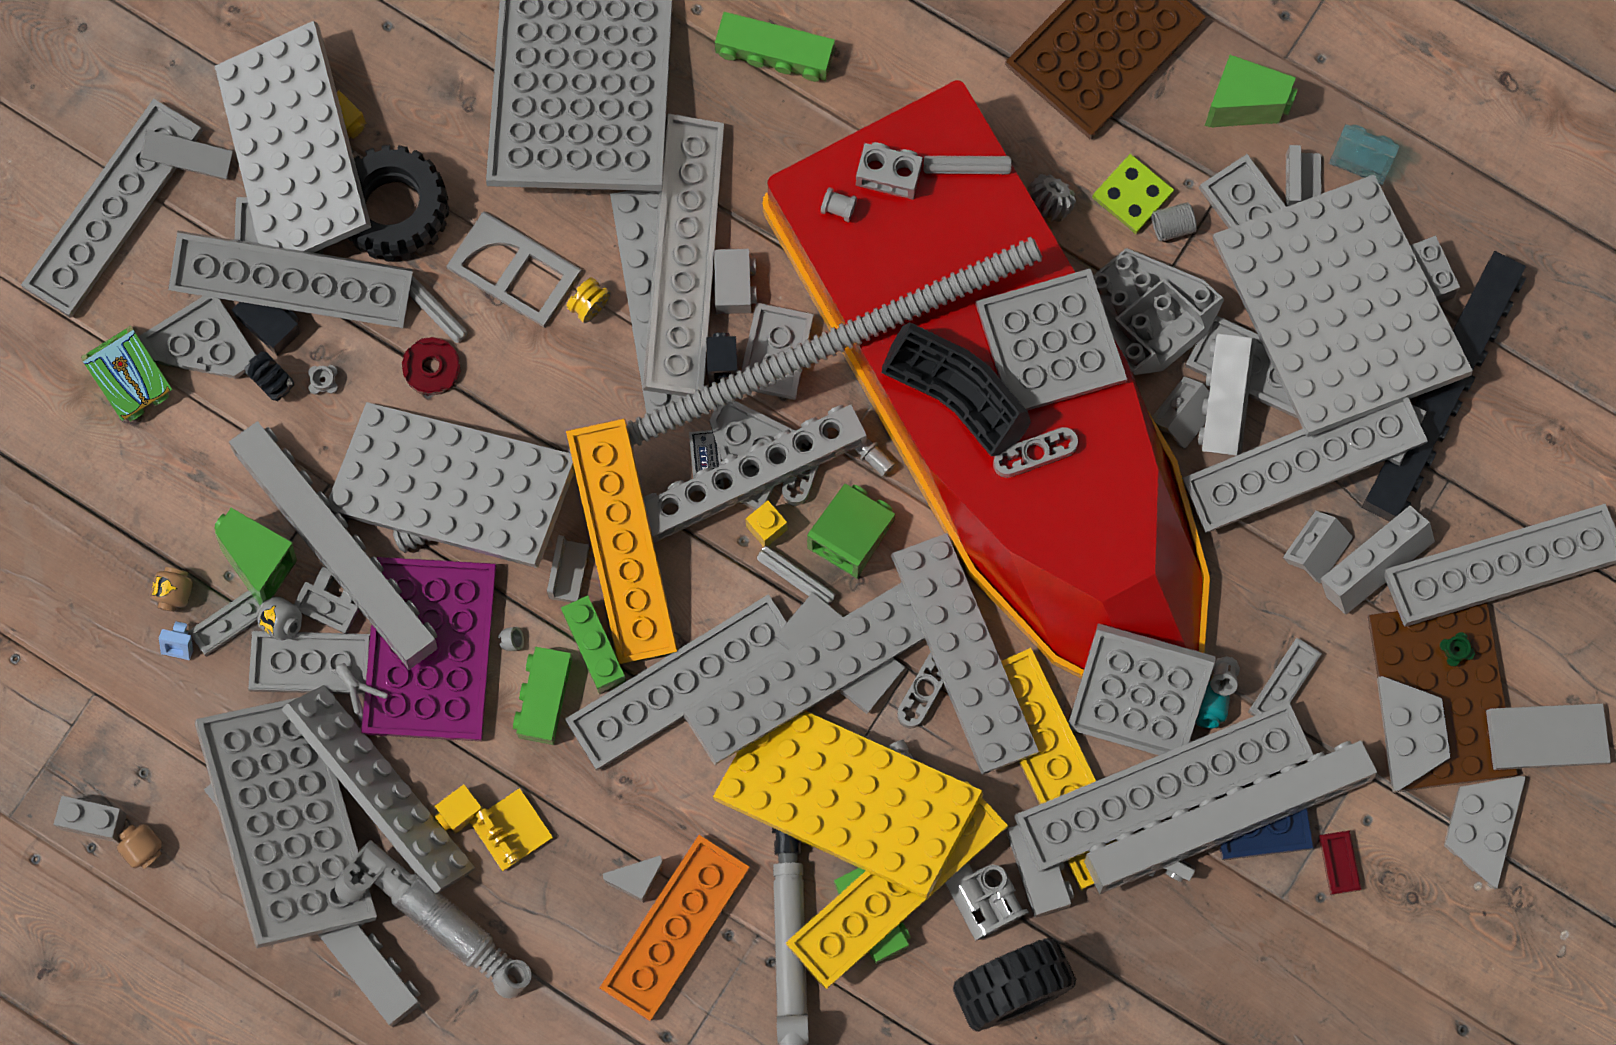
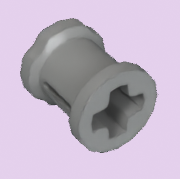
(838, 204)
(1221, 672)

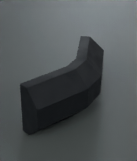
(959, 383)

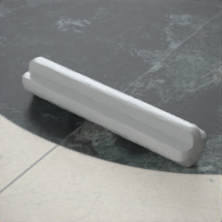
(967, 164)
(436, 311)
(794, 574)

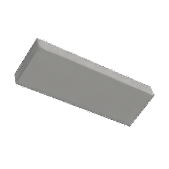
(186, 154)
(226, 623)
(1287, 677)

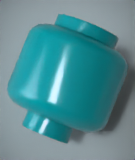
(1213, 709)

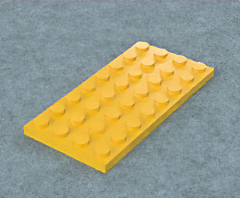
(852, 800)

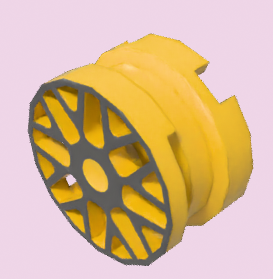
(588, 300)

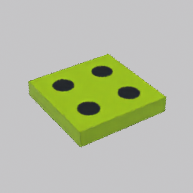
(1132, 193)

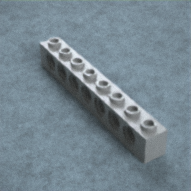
(769, 475)

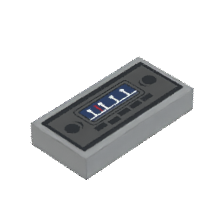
(705, 452)

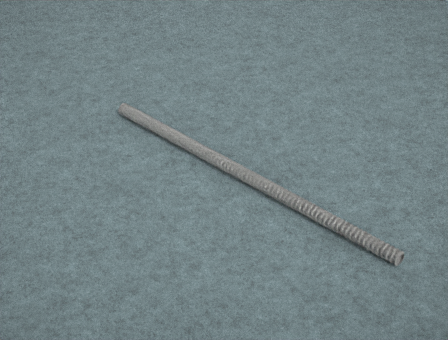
(817, 349)

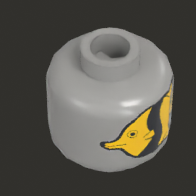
(279, 618)

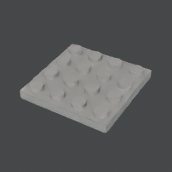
(1052, 340)
(1140, 691)

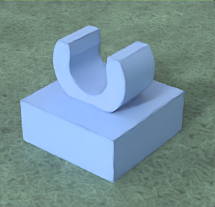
(176, 642)

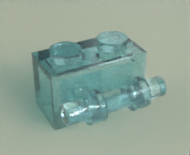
(1364, 153)

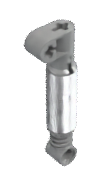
(433, 914)

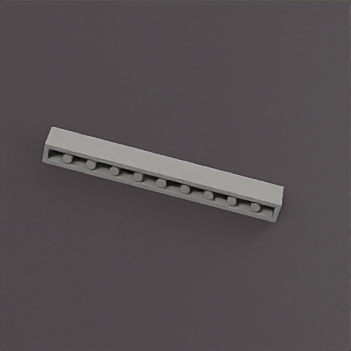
(333, 545)
(1229, 816)
(369, 968)

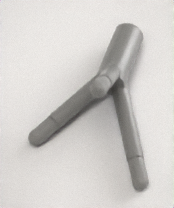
(353, 686)

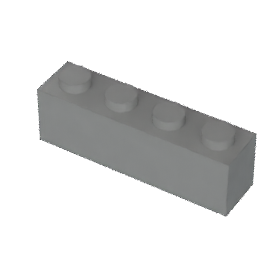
(1228, 394)
(1365, 567)

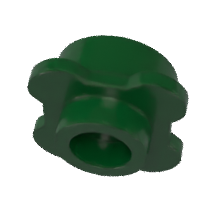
(1453, 657)

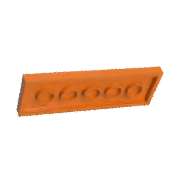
(674, 928)

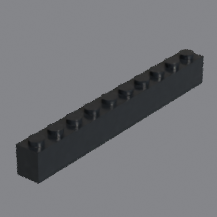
(1472, 331)

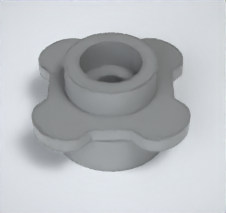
(319, 372)

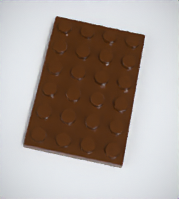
(1100, 53)
(1467, 690)

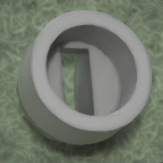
(512, 639)

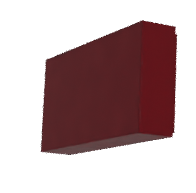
(1339, 862)

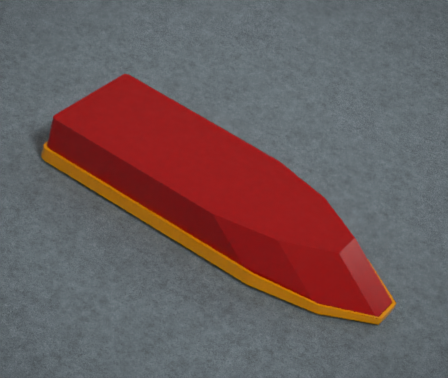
(1052, 547)

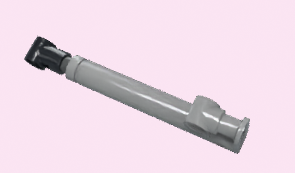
(789, 919)

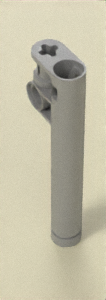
(973, 893)

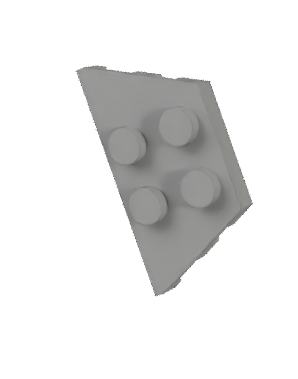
(1412, 731)
(1483, 825)

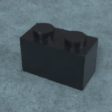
(269, 324)
(721, 357)

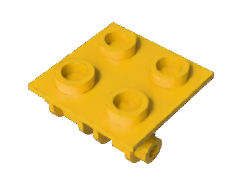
(511, 829)

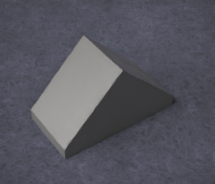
(635, 879)

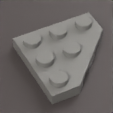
(200, 340)
(737, 430)

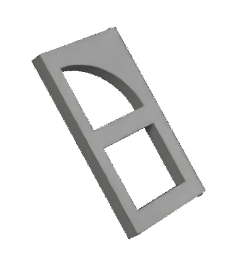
(492, 232)

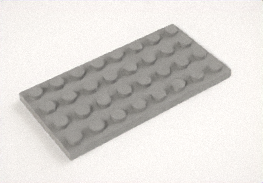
(292, 143)
(452, 484)
(281, 824)

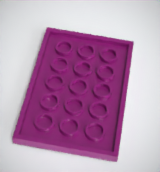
(448, 688)

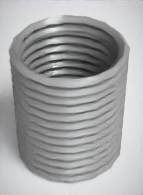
(1174, 221)

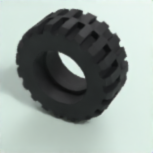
(426, 221)
(1014, 984)

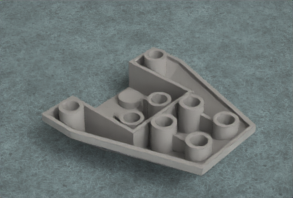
(1154, 309)

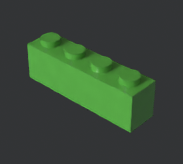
(774, 46)

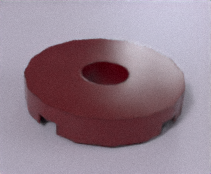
(436, 382)

